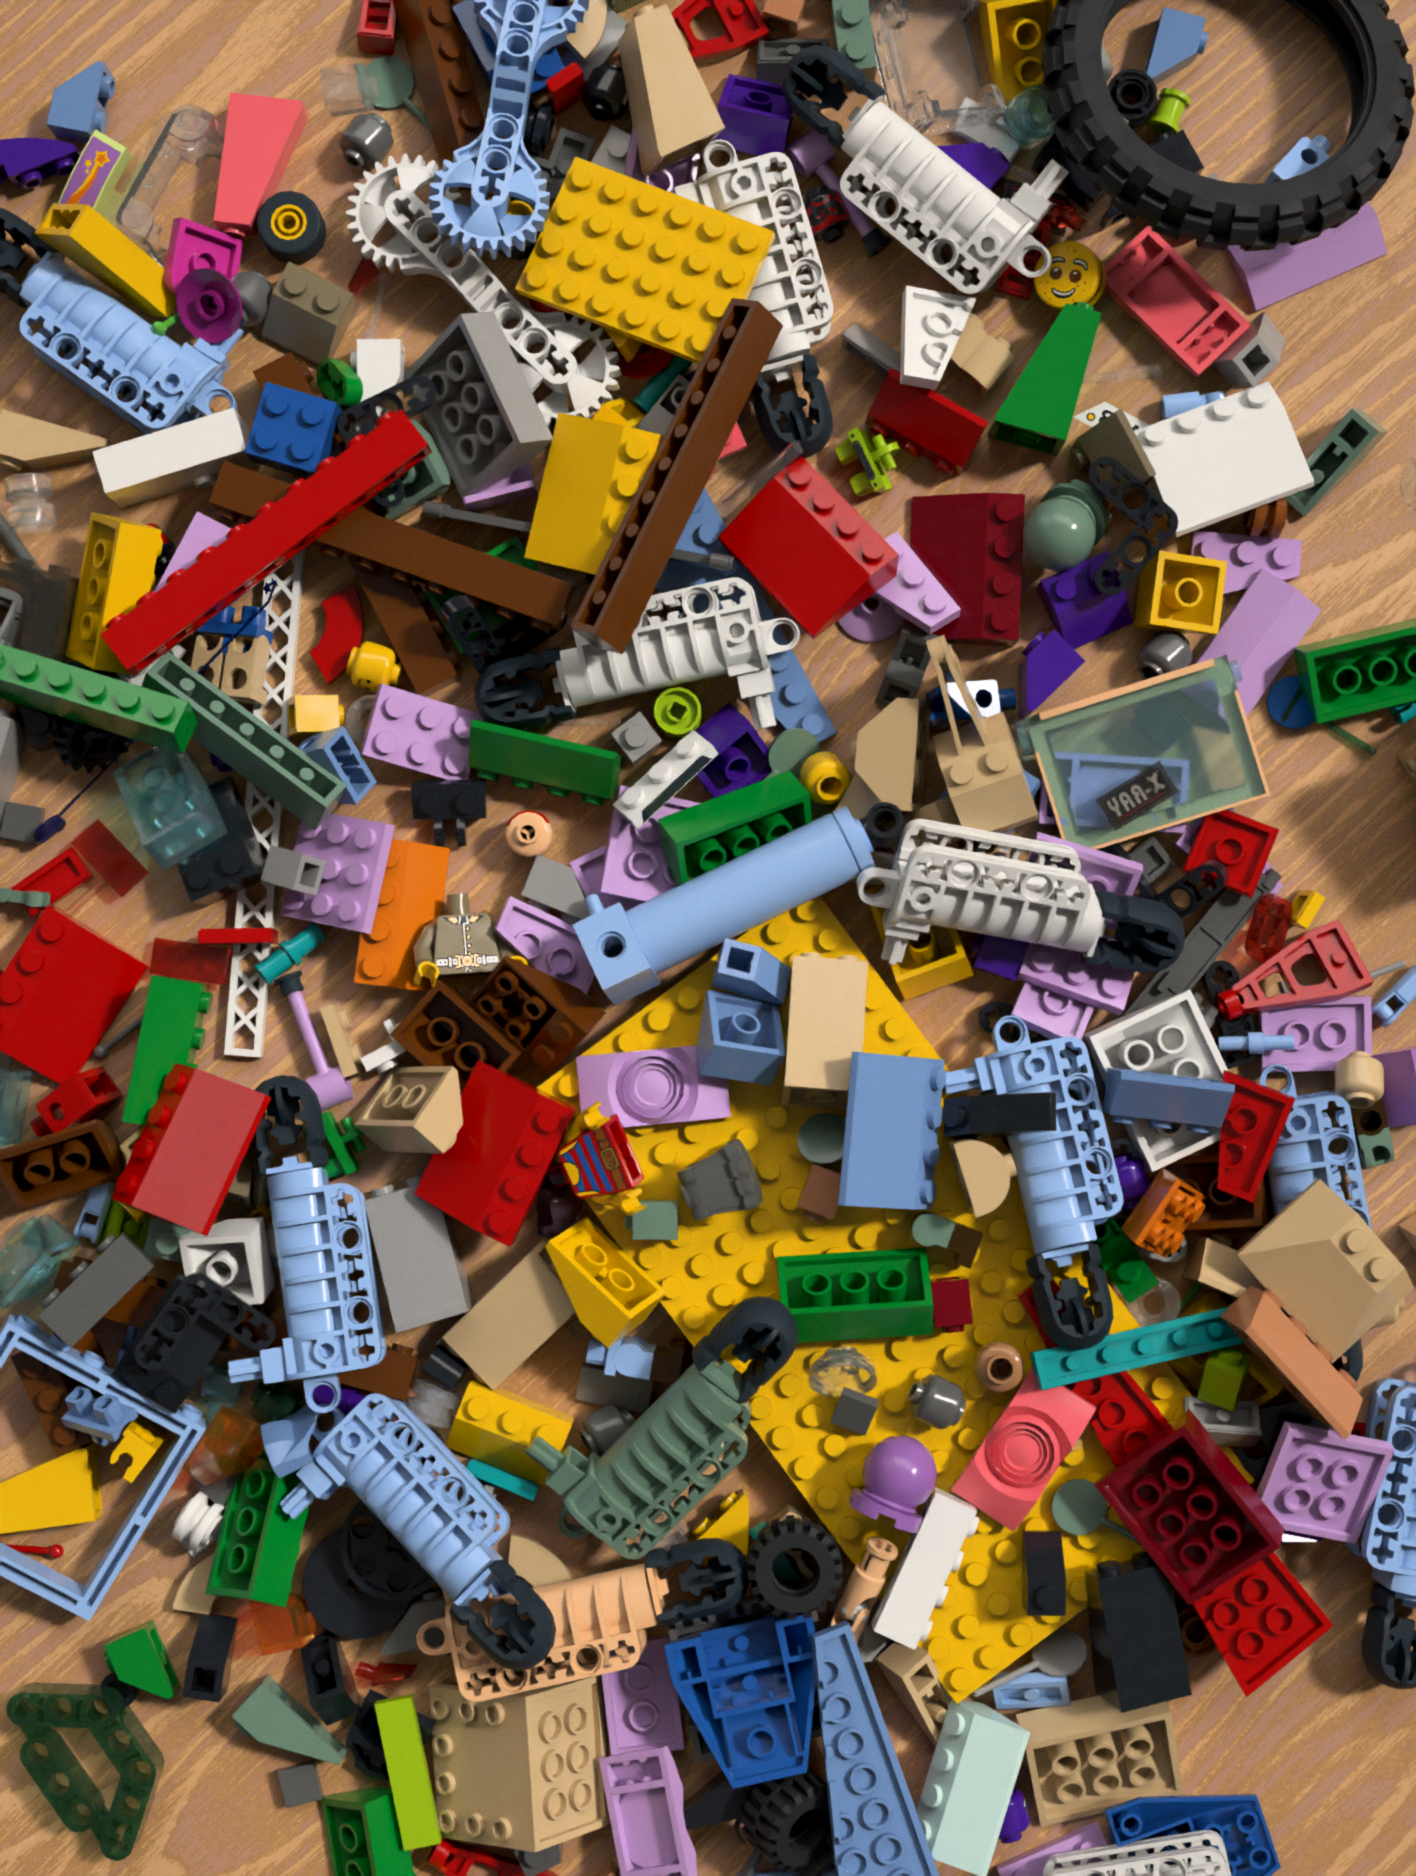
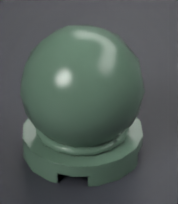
(1065, 526)

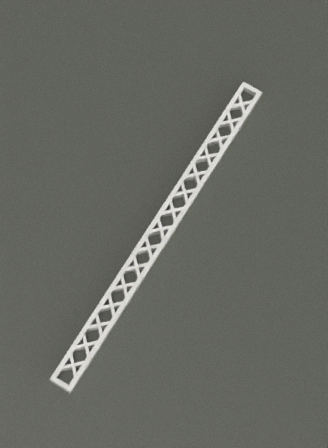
(275, 829)

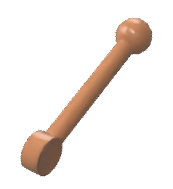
(89, 894)

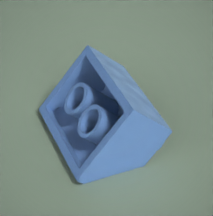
(1166, 1099)

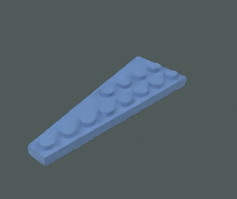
(795, 700)
(868, 1797)

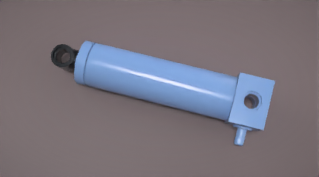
(729, 899)

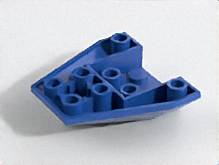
(1232, 1816)

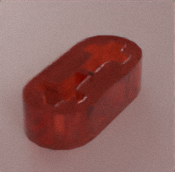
(1268, 927)

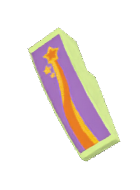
(96, 173)

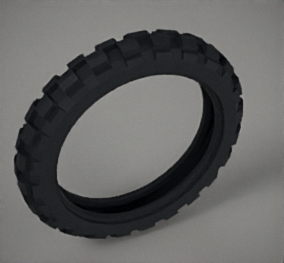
(1217, 210)

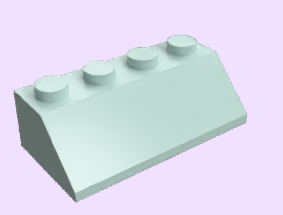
(970, 1785)

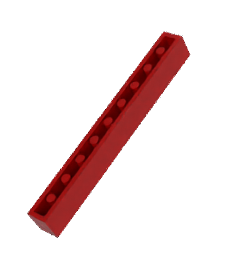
(266, 541)

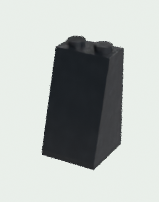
(1135, 1634)

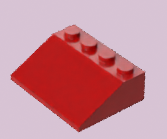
(809, 548)
(63, 994)
(190, 1149)
(498, 1153)

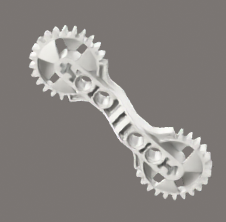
(480, 289)

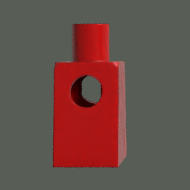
(75, 1101)

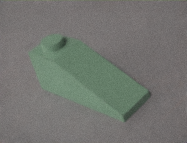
(1338, 457)
(282, 1722)

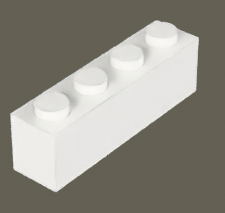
(924, 1568)

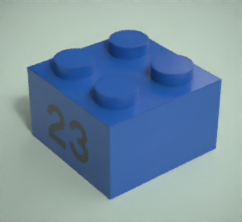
(292, 430)

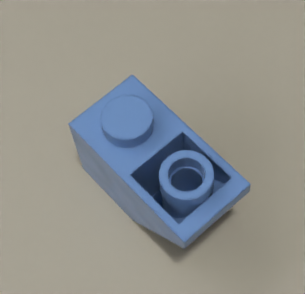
(81, 104)
(750, 972)

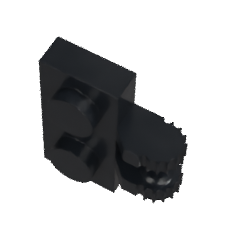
(449, 801)

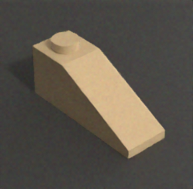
(42, 443)
(917, 1685)

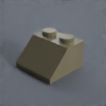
(308, 314)
(1113, 439)

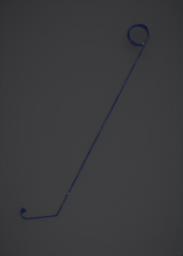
(41, 835)

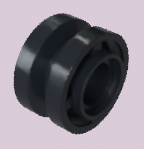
(1141, 87)
(538, 127)

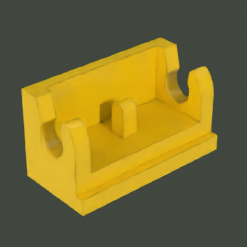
(140, 1443)

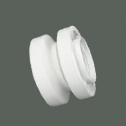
(198, 1521)

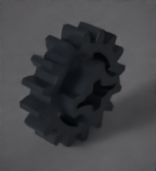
(86, 745)

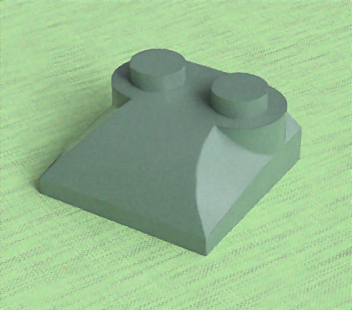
(422, 481)

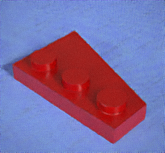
(1249, 1135)

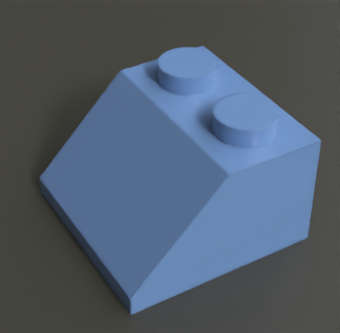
(740, 1038)

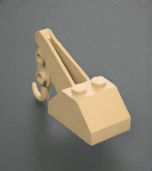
(979, 758)
(890, 764)

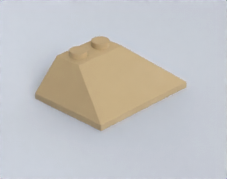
(1326, 1268)

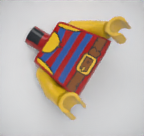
(599, 1162)

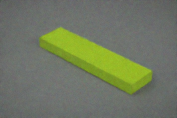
(408, 1772)

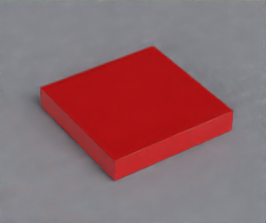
(1236, 843)

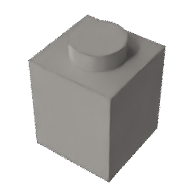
(637, 739)
(293, 870)

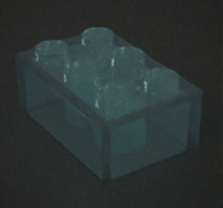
(169, 804)

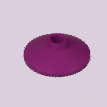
(197, 307)

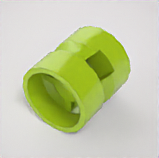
(677, 713)

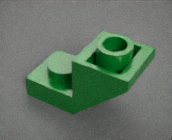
(1123, 1262)

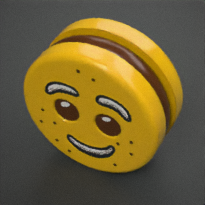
(1073, 276)

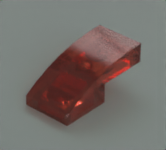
(109, 858)
(190, 961)

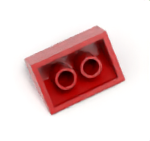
(925, 424)

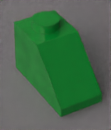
(142, 1660)

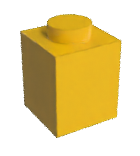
(313, 714)

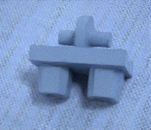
(98, 1416)

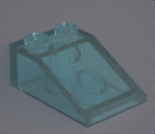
(33, 1259)

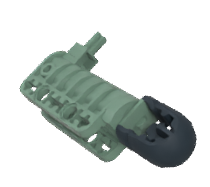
(673, 1437)

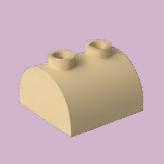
(981, 1173)

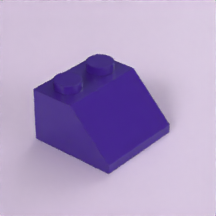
(754, 116)
(1078, 608)
(1045, 667)
(740, 751)

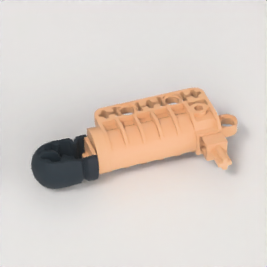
(597, 1612)

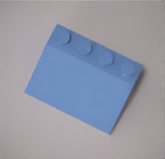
(891, 1131)

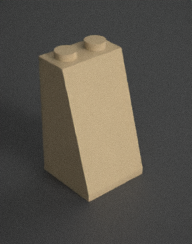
(665, 91)
(823, 1029)
(512, 1318)

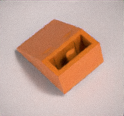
(1164, 1214)

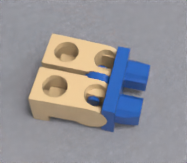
(242, 664)

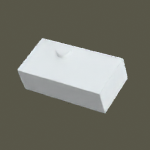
(173, 458)

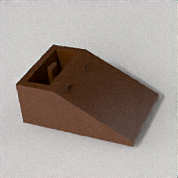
(536, 1012)

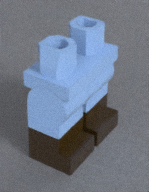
(638, 1359)

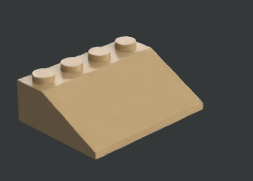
(1098, 1757)

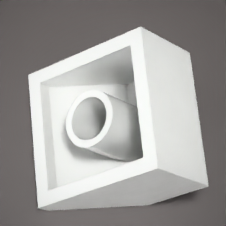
(232, 1255)

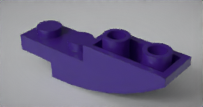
(34, 159)

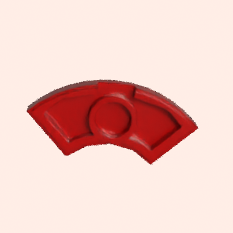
(342, 633)

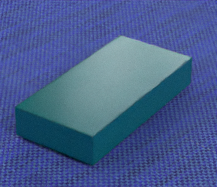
(503, 1479)

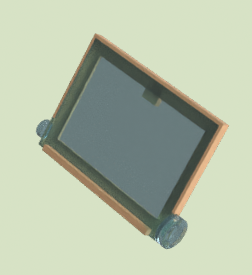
(1180, 718)

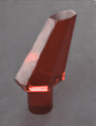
(1065, 217)
(363, 275)
(384, 1673)

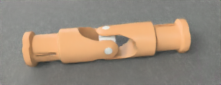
(865, 1585)

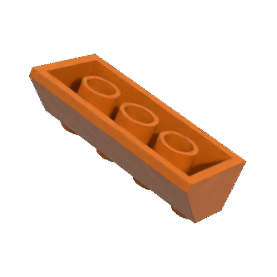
(407, 902)

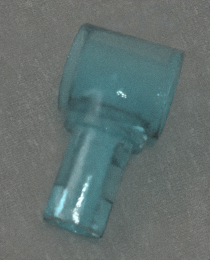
(219, 1390)

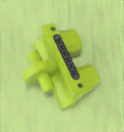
(860, 447)

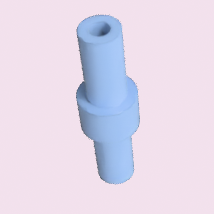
(1256, 1043)

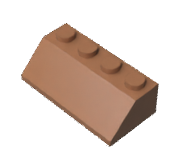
(1294, 1359)

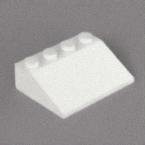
(1225, 458)
(1163, 1040)

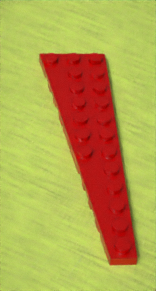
(1255, 1617)

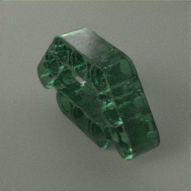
(60, 1759)

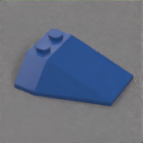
(750, 1694)

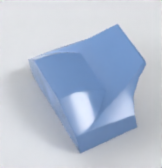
(288, 1441)

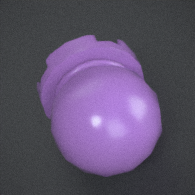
(897, 1479)

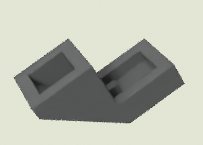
(906, 666)

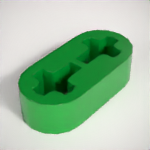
(339, 382)

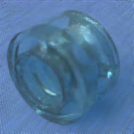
(1019, 121)

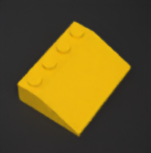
(587, 490)

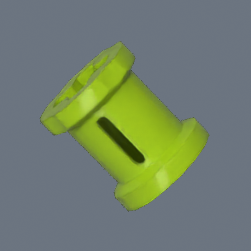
(1169, 111)

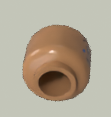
(1008, 1375)

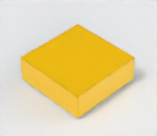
(1305, 908)

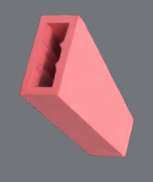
(254, 156)

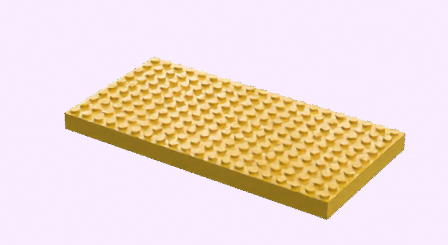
(735, 1258)

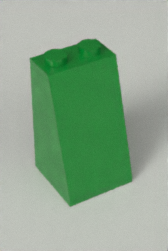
(1047, 391)

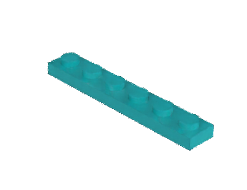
(1134, 1349)

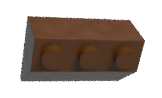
(453, 1033)
(61, 1163)
(48, 1392)

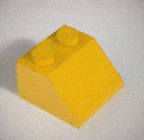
(1180, 594)

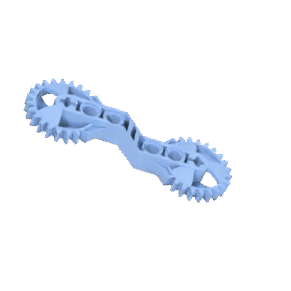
(506, 117)

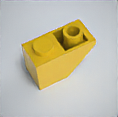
(728, 1524)

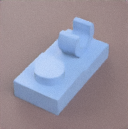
(1032, 1691)

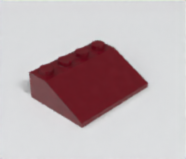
(976, 556)
(1190, 1508)

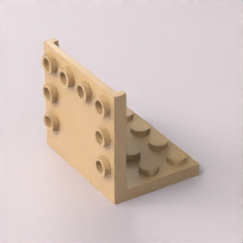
(520, 1765)

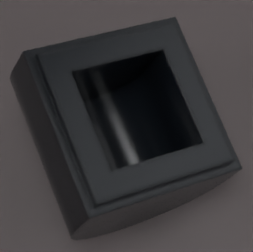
(444, 1367)

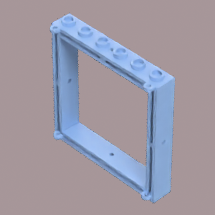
(90, 1370)

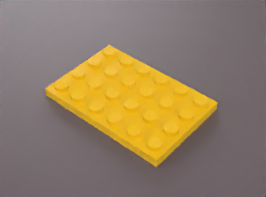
(642, 260)

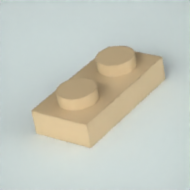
(337, 1025)

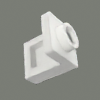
(385, 1057)

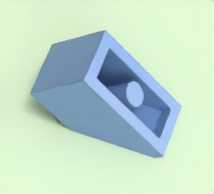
(1175, 43)

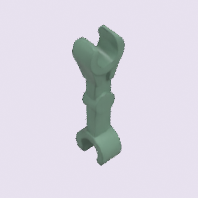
(29, 898)

